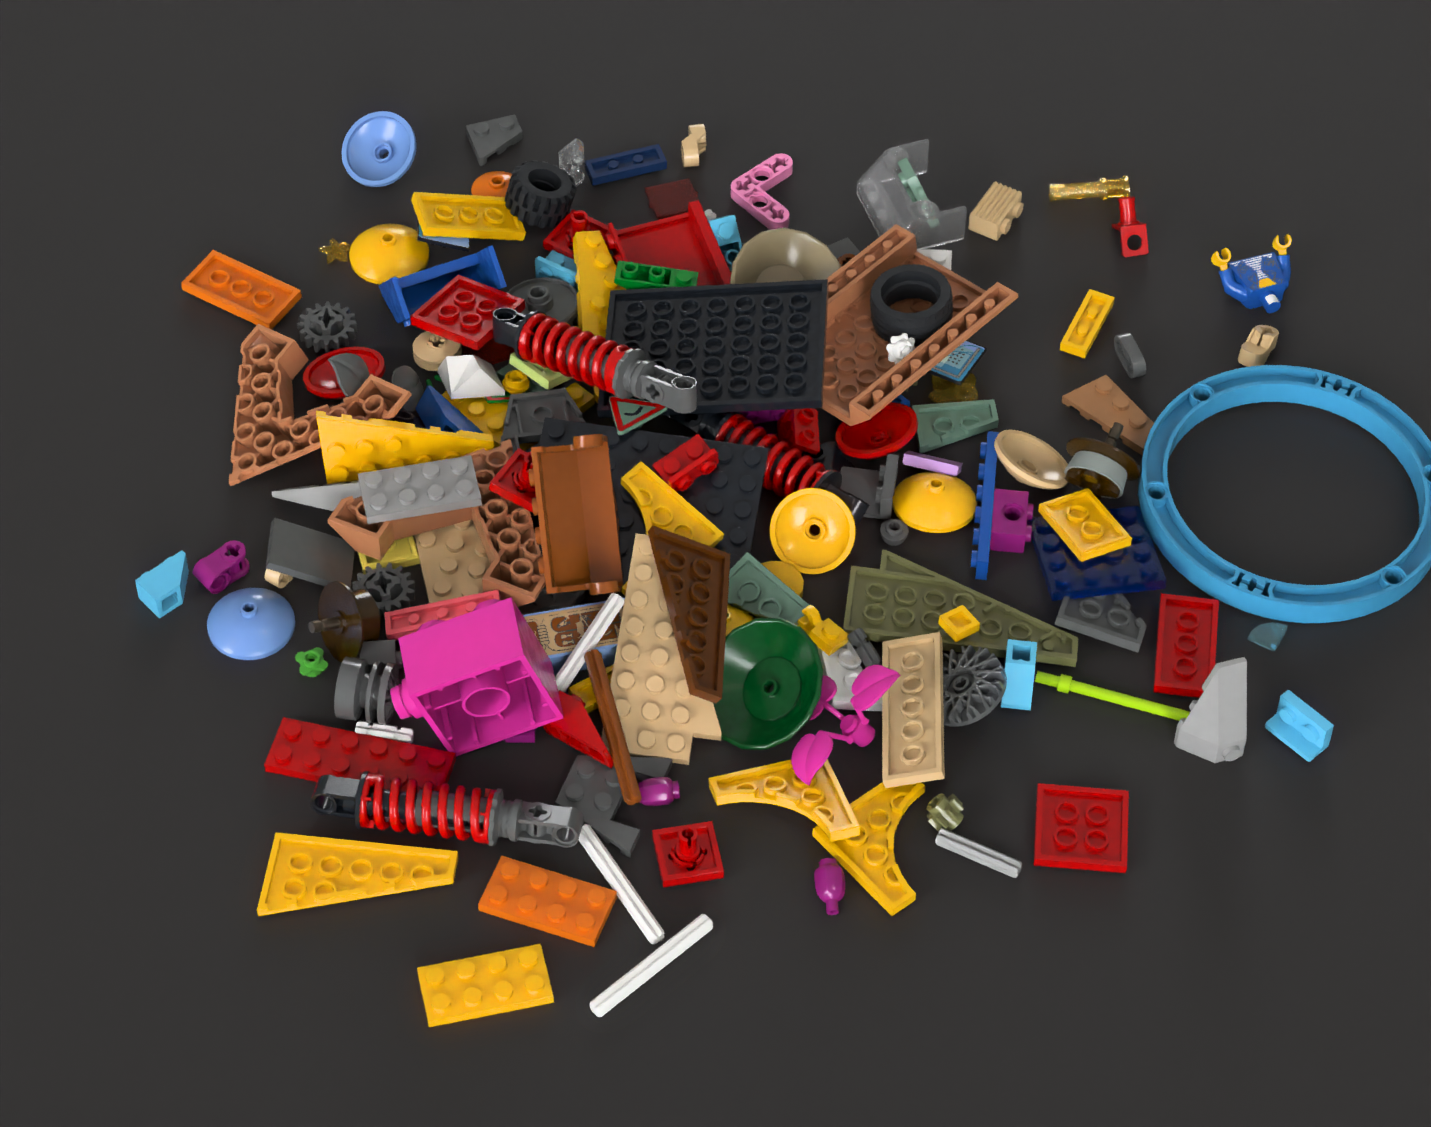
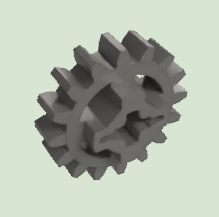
(327, 327)
(397, 586)

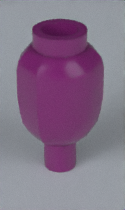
(658, 791)
(830, 884)

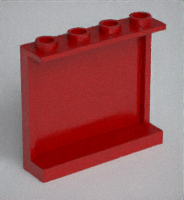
(675, 243)

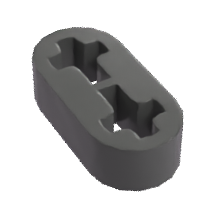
(1130, 355)

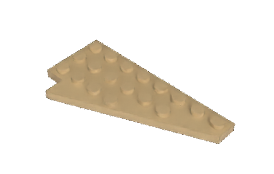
(452, 561)
(649, 675)

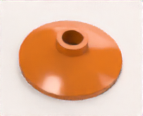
(491, 184)

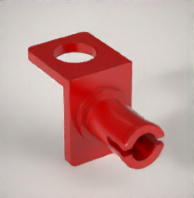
(1130, 226)

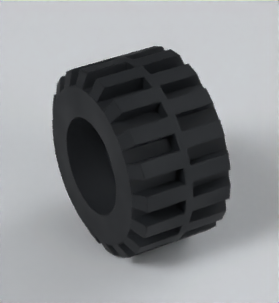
(540, 193)

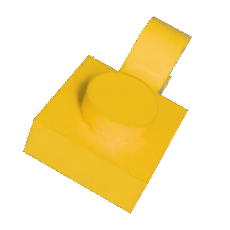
(825, 633)

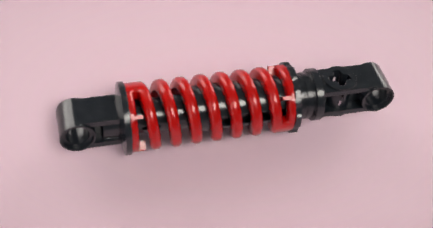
(784, 464)

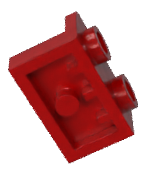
(800, 429)
(686, 463)

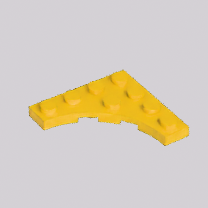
(491, 416)
(666, 508)
(779, 785)
(871, 853)

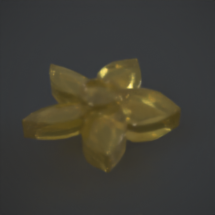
(335, 251)

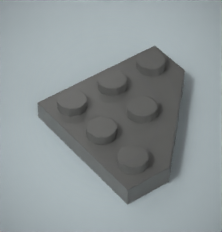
(1103, 619)

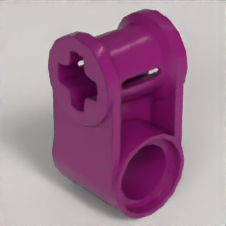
(220, 569)

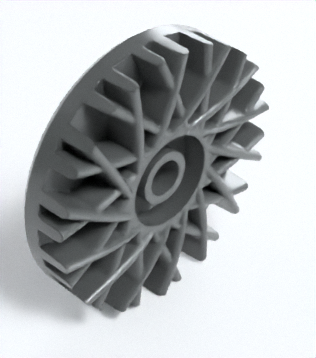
(549, 296)
(971, 685)

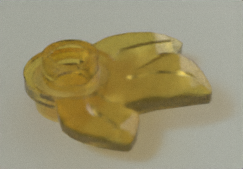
(950, 392)

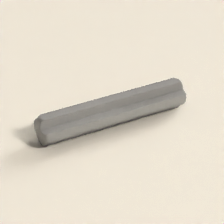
(978, 853)

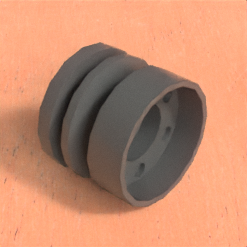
(362, 690)

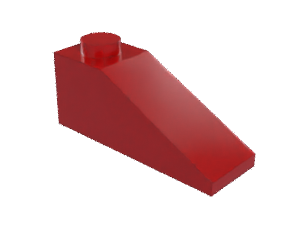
(578, 730)

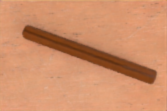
(612, 727)

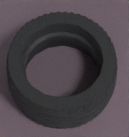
(910, 283)

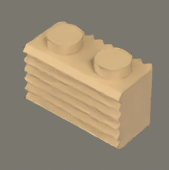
(996, 211)

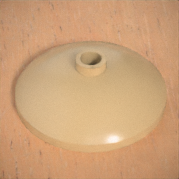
(1030, 460)

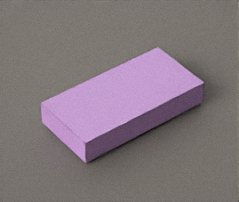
(932, 463)

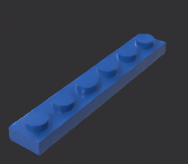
(984, 513)

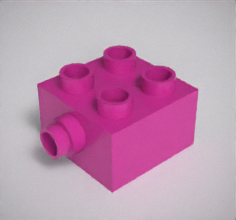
(477, 677)

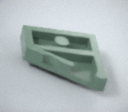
(910, 179)

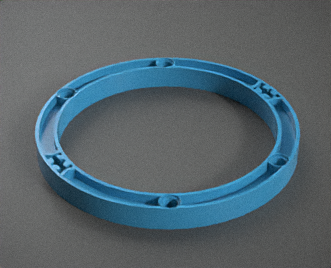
(1253, 592)

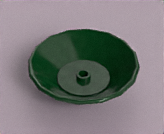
(755, 659)

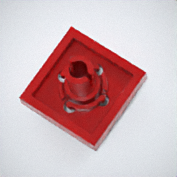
(574, 222)
(508, 486)
(684, 846)

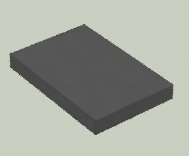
(309, 554)

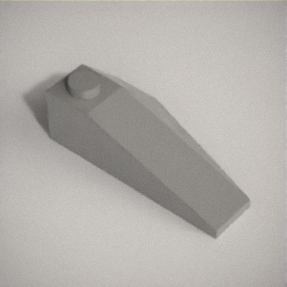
(317, 496)
(1219, 718)

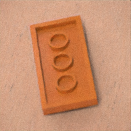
(241, 290)
(547, 901)

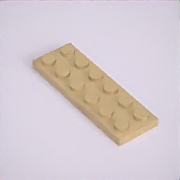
(913, 711)

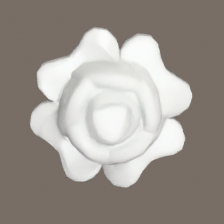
(899, 347)

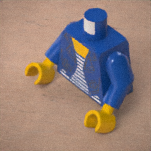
(1256, 279)

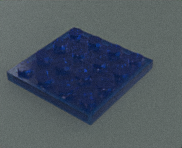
(1116, 572)

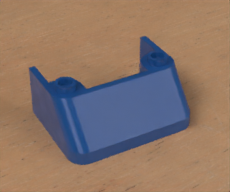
(410, 292)

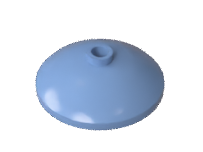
(370, 140)
(253, 633)

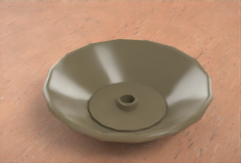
(783, 256)

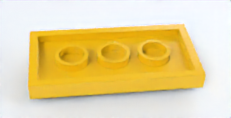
(466, 216)
(485, 985)

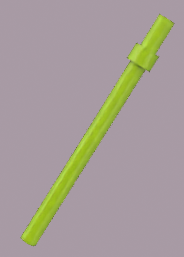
(1065, 684)

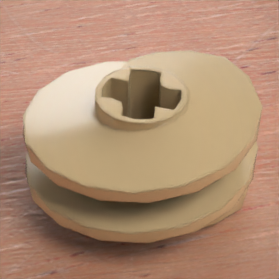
(431, 350)

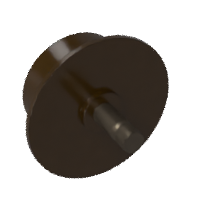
(346, 619)

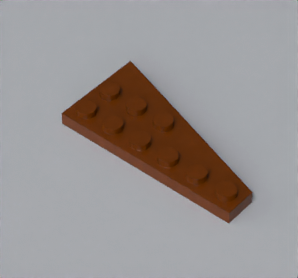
(697, 601)

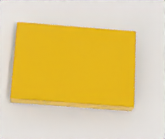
(1084, 524)

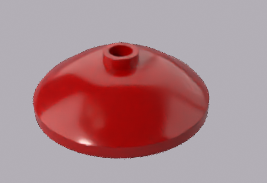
(321, 378)
(880, 435)

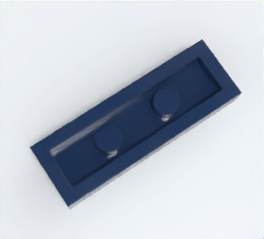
(625, 164)

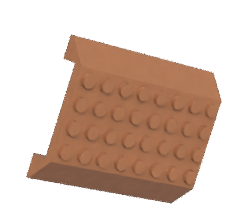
(857, 366)

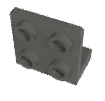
(873, 486)

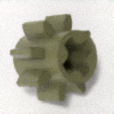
(945, 812)

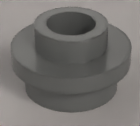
(894, 532)

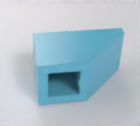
(727, 237)
(164, 585)
(1020, 672)

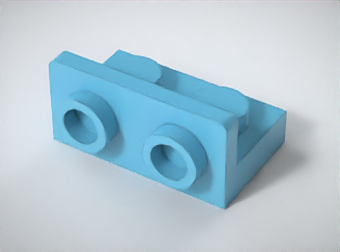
(556, 266)
(1300, 726)

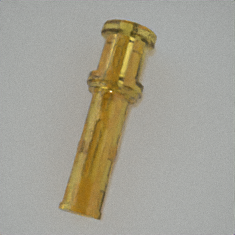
(1102, 188)

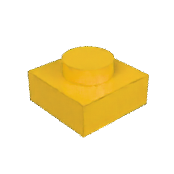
(959, 623)

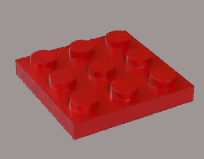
(464, 311)
(1081, 828)

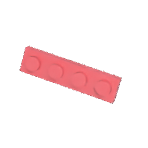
(408, 620)

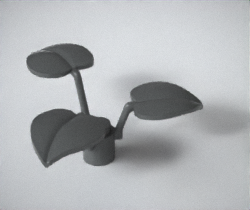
(352, 373)

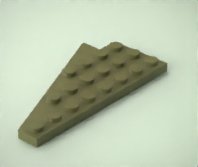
(909, 598)

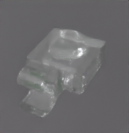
(571, 159)

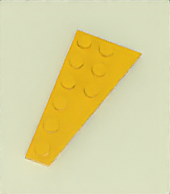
(594, 280)
(378, 444)
(330, 871)

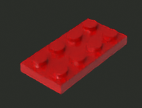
(1185, 644)

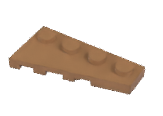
(1108, 404)

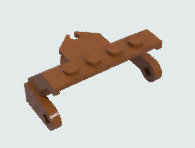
(577, 516)

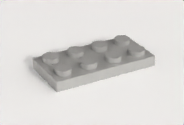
(419, 489)

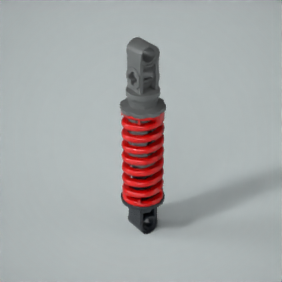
(592, 359)
(444, 811)

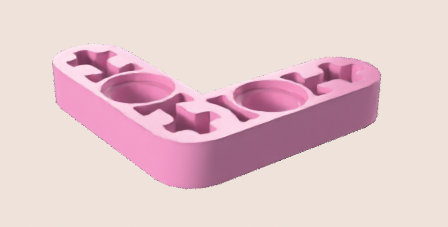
(748, 190)

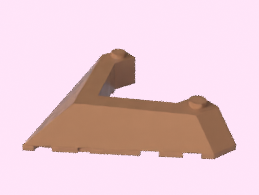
(265, 408)
(501, 525)

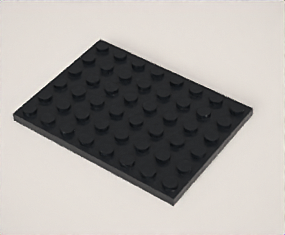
(739, 341)
(725, 496)

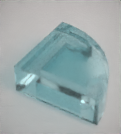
(1268, 635)

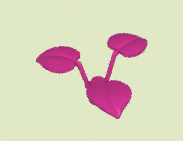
(868, 688)

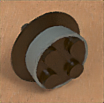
(1100, 465)

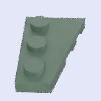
(953, 421)
(762, 593)

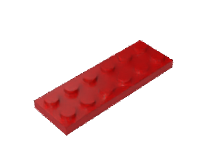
(317, 750)

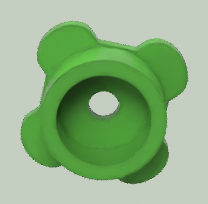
(312, 668)

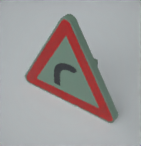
(633, 413)

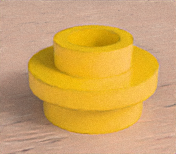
(515, 382)

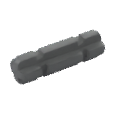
(864, 649)

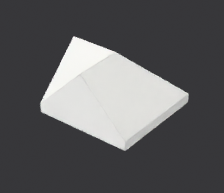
(469, 377)

